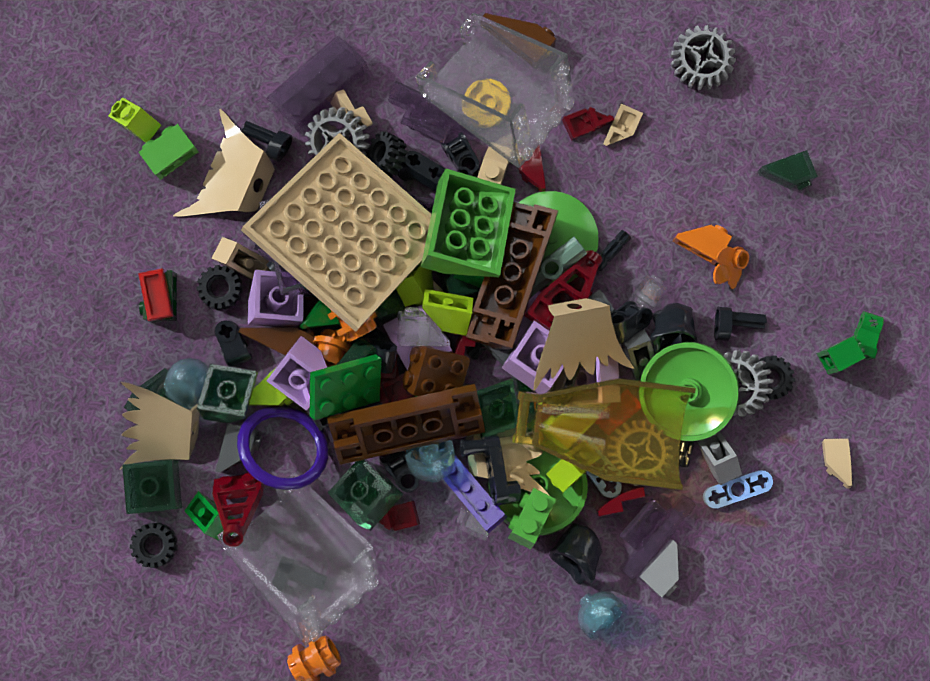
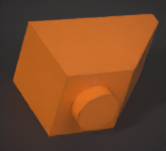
(704, 241)

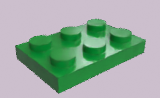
(345, 386)

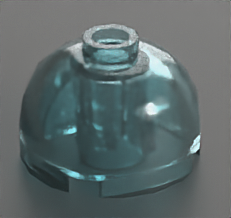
(186, 381)
(431, 461)
(599, 612)

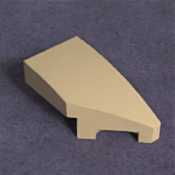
(341, 100)
(623, 125)
(838, 459)

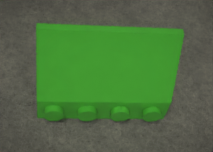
(468, 226)

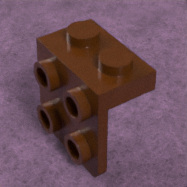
(434, 371)

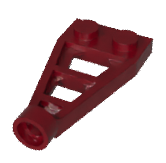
(585, 268)
(236, 487)

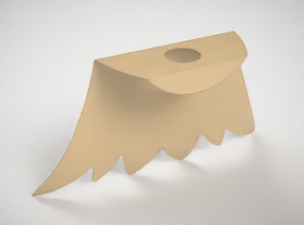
(233, 175)
(579, 337)
(161, 427)
(515, 463)

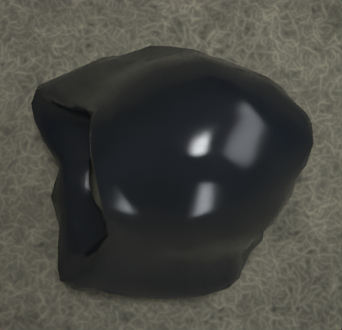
(673, 326)
(578, 551)

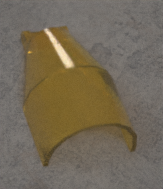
(611, 429)

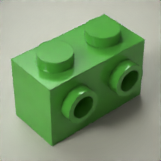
(168, 151)
(531, 519)

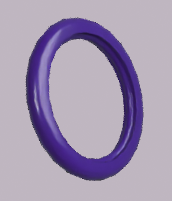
(262, 476)

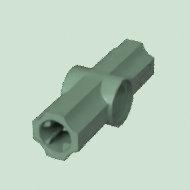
(564, 257)

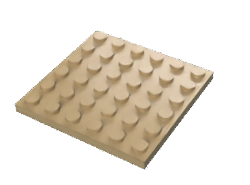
(343, 231)

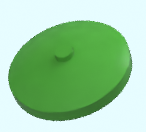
(571, 221)
(712, 376)
(567, 503)

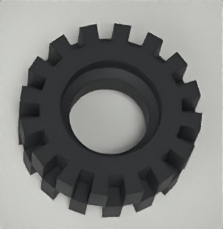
(387, 152)
(207, 280)
(784, 372)
(139, 540)

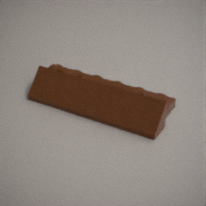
(506, 297)
(406, 424)

